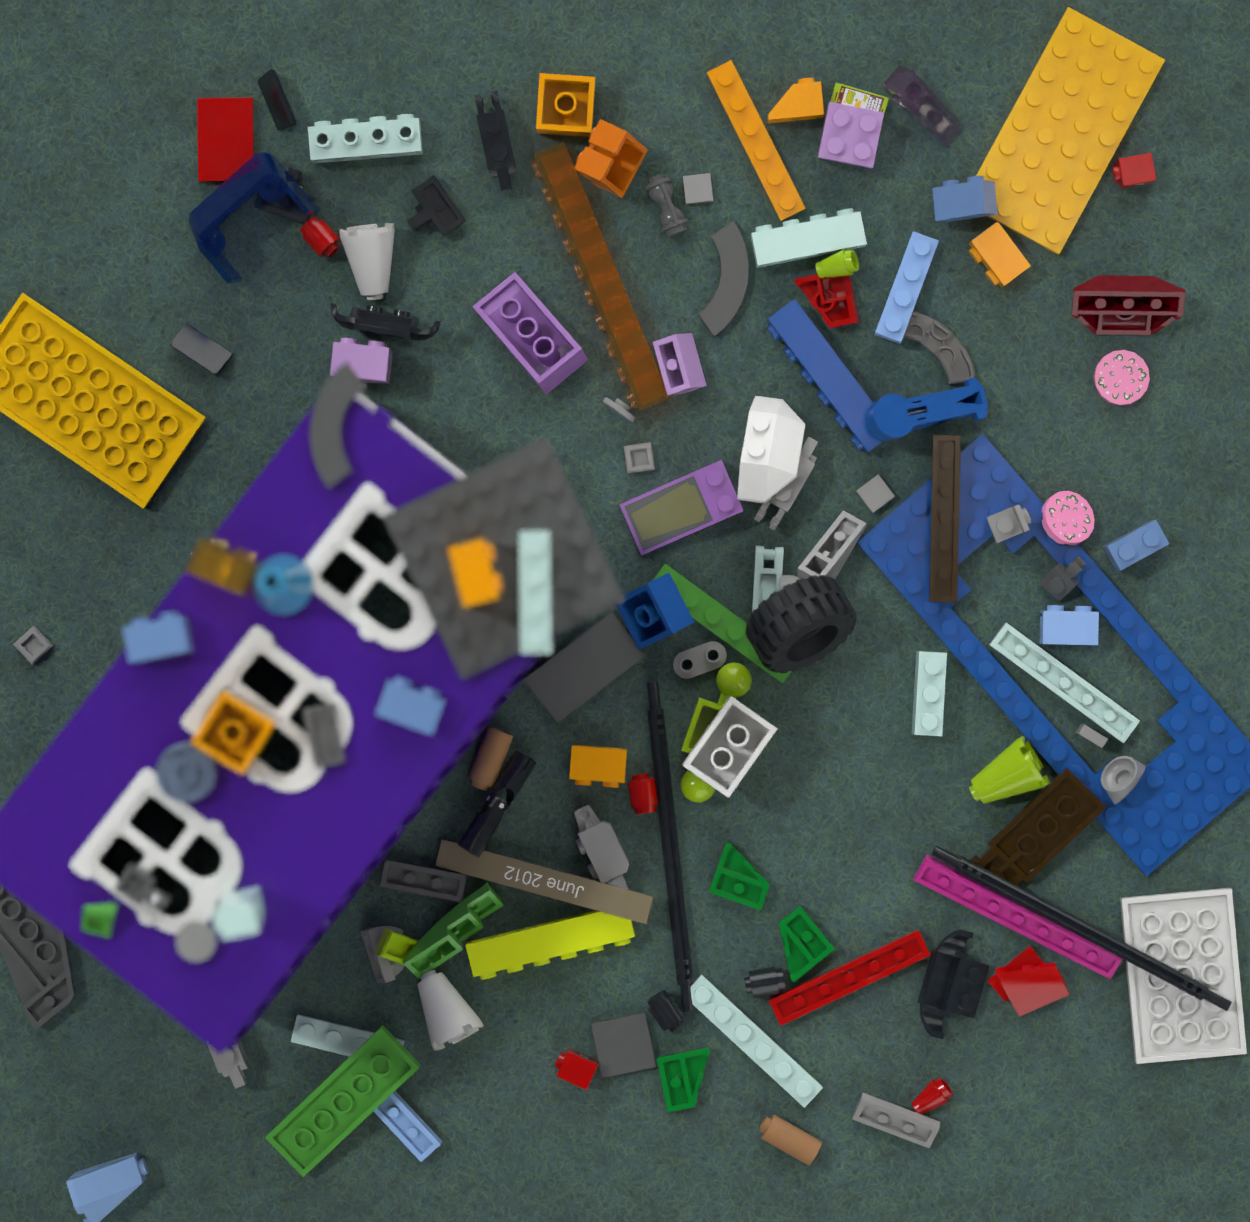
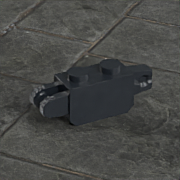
(496, 141)

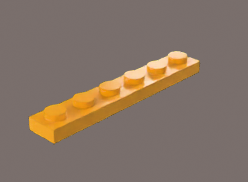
(755, 140)

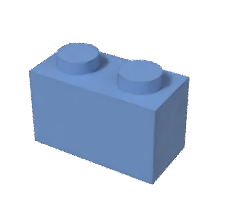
(964, 200)
(1136, 545)
(157, 638)
(410, 706)

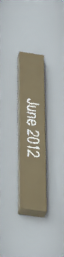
(546, 882)

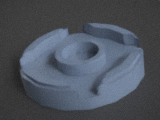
(186, 772)

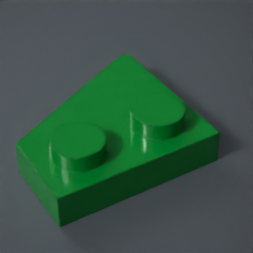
(738, 879)
(802, 942)
(681, 1077)

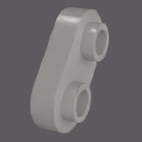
(699, 658)

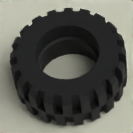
(800, 624)

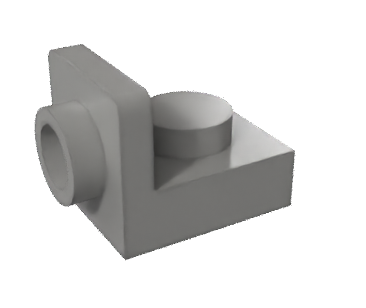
(1008, 523)

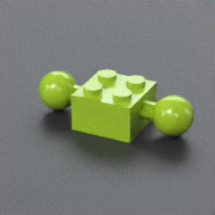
(732, 681)

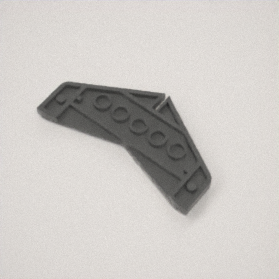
(35, 958)

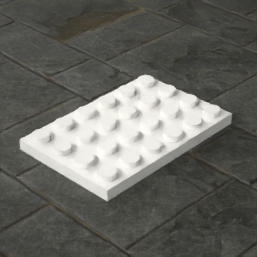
(1197, 938)

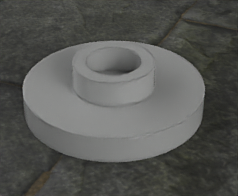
(620, 407)
(196, 941)

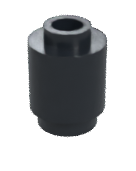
(765, 982)
(666, 1011)

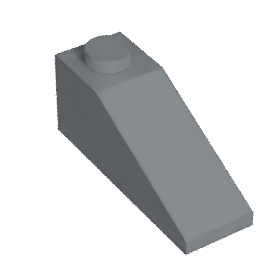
(833, 548)

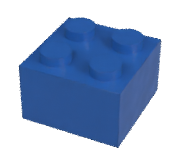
(654, 611)

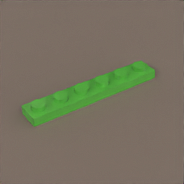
(717, 618)

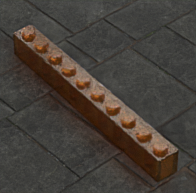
(601, 277)

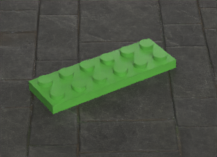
(343, 1101)

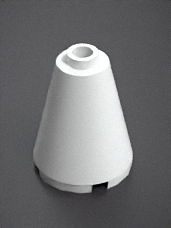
(370, 257)
(445, 1011)

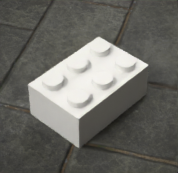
(729, 746)

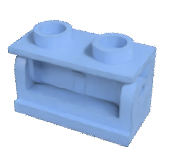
(1069, 627)

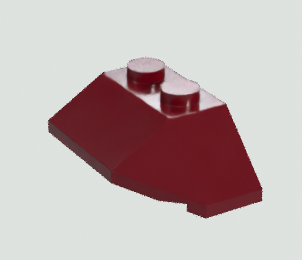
(1127, 304)

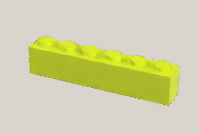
(545, 941)

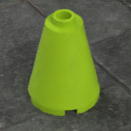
(1009, 774)

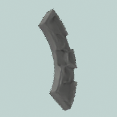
(732, 281)
(943, 345)
(327, 424)

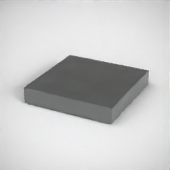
(623, 1044)

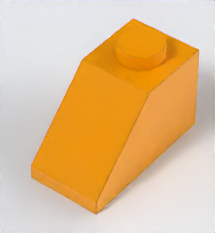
(800, 102)

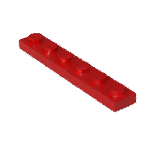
(849, 977)

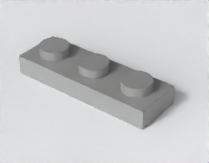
(896, 1120)

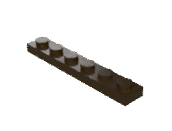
(944, 518)

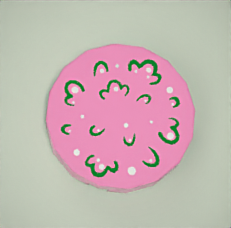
(1121, 377)
(1067, 518)

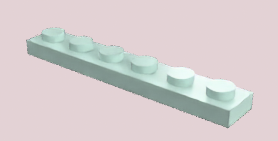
(1064, 682)
(754, 1041)

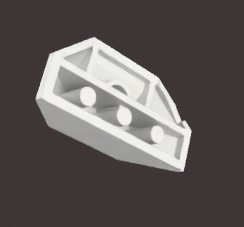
(769, 449)

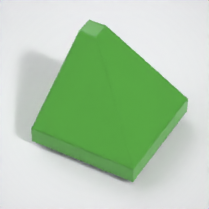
(99, 918)

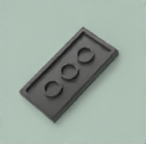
(584, 667)

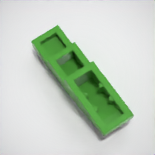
(447, 934)

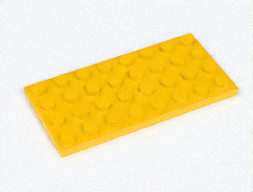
(1066, 128)
(90, 403)

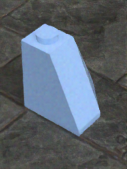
(106, 1185)

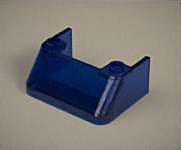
(259, 174)

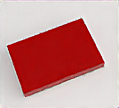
(224, 136)

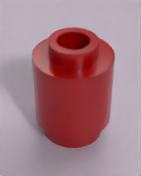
(320, 237)
(642, 793)

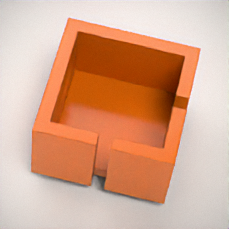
(611, 158)

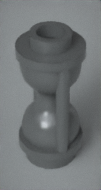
(671, 217)

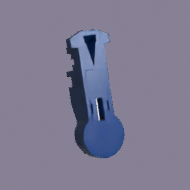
(897, 416)

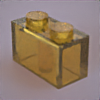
(222, 566)

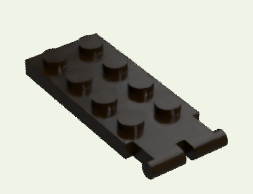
(1041, 829)

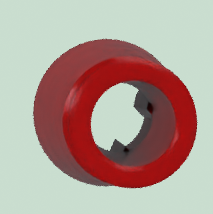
(932, 1096)

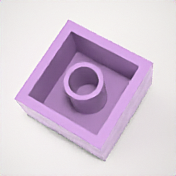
(850, 135)
(369, 362)

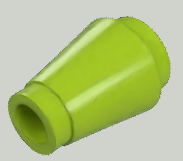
(839, 264)

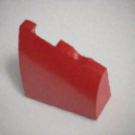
(835, 305)
(1033, 986)

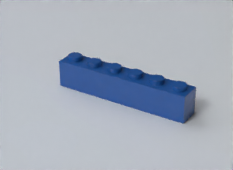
(824, 370)

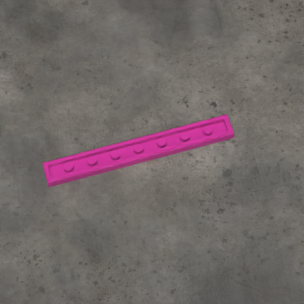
(1014, 916)

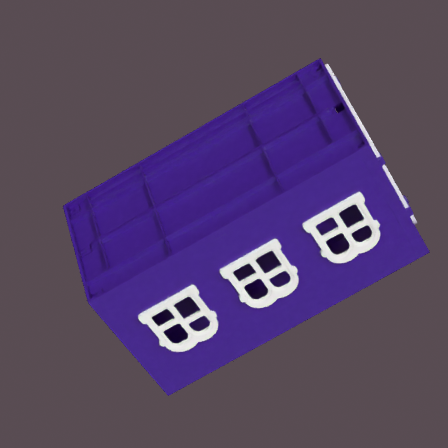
(295, 834)

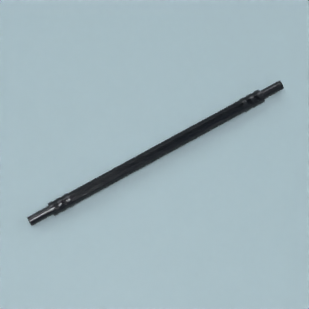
(670, 846)
(1081, 928)

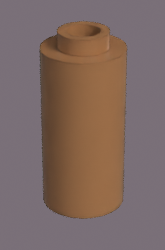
(490, 758)
(790, 1139)

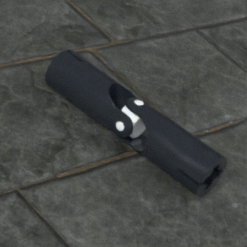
(491, 813)

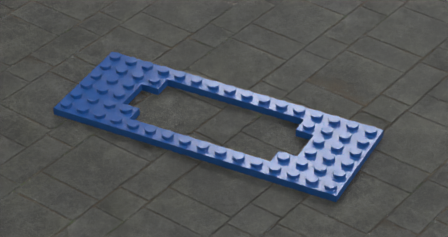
(1180, 786)

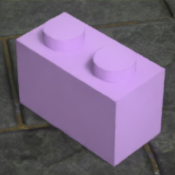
(679, 364)

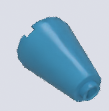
(292, 588)

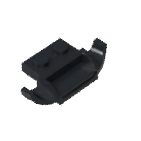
(393, 325)
(950, 983)

